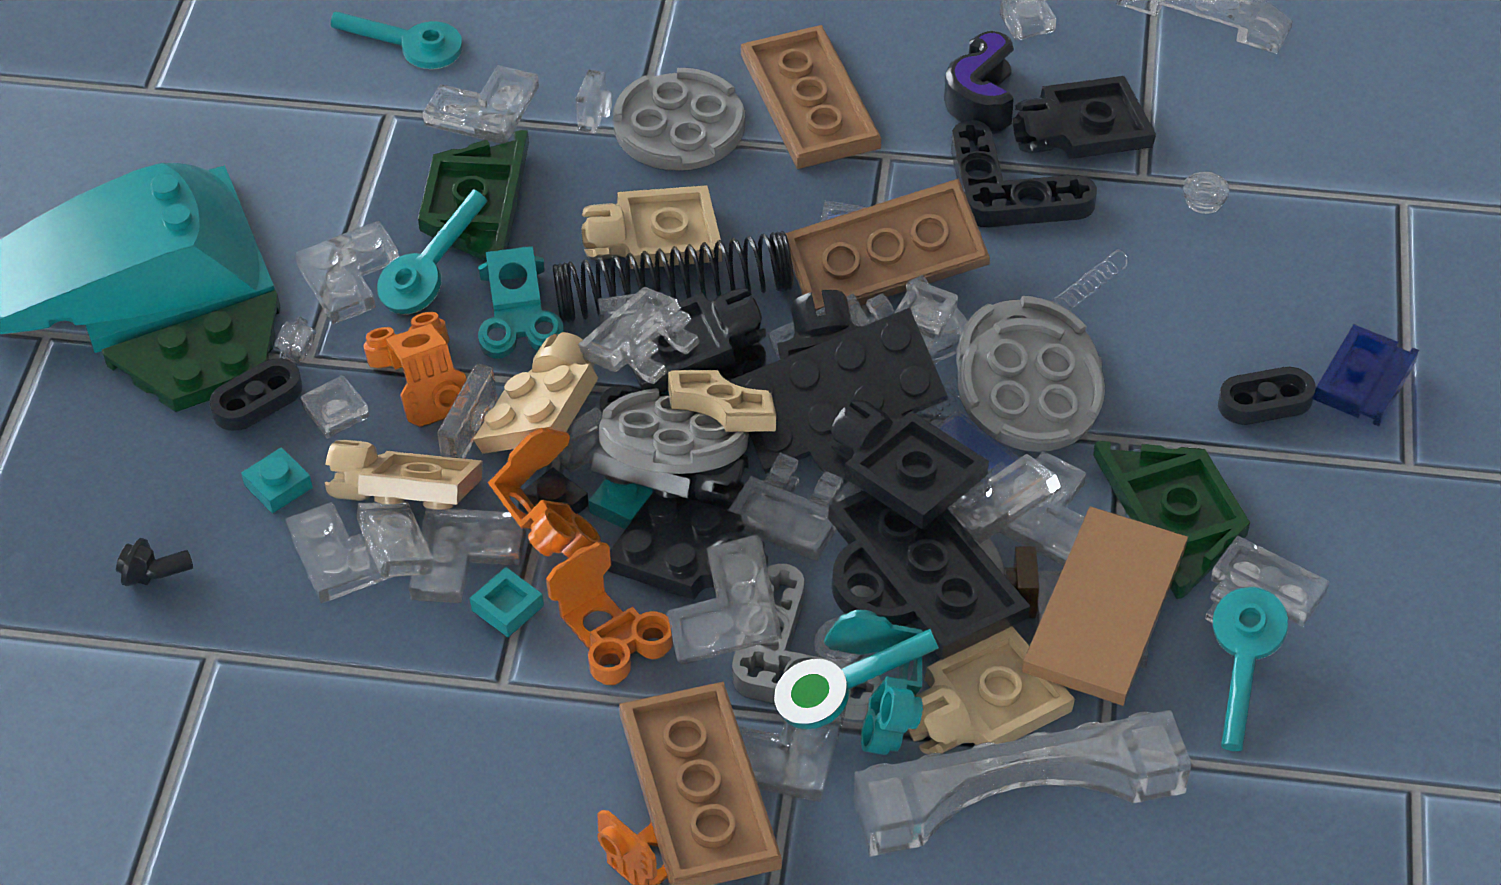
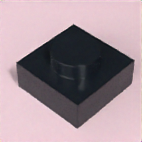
(556, 488)

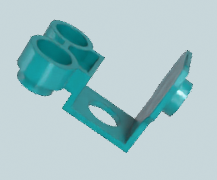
(517, 309)
(894, 703)

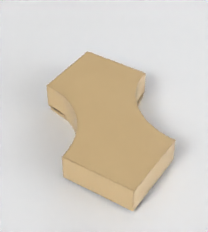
(731, 405)

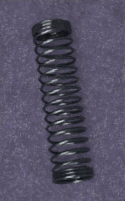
(777, 246)

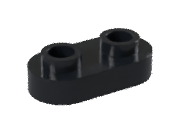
(256, 394)
(1262, 395)

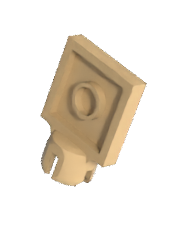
(649, 222)
(543, 397)
(399, 475)
(986, 696)

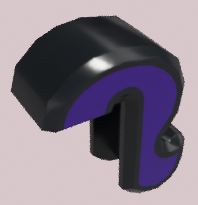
(974, 82)

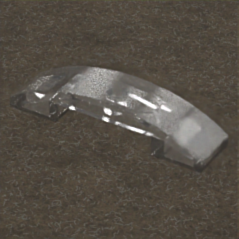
(1257, 20)

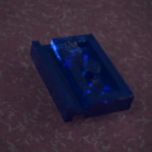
(1365, 375)

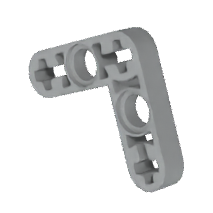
(776, 654)

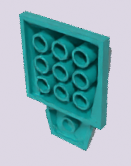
(133, 256)

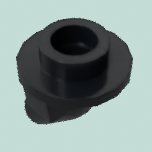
(139, 564)

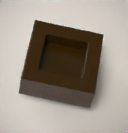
(1025, 576)

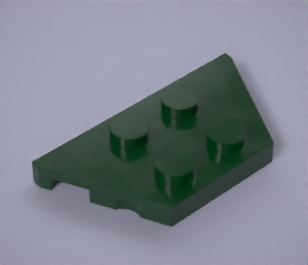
(487, 169)
(200, 354)
(1179, 494)

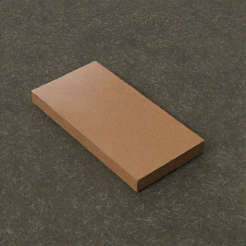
(810, 97)
(889, 245)
(1105, 605)
(699, 786)

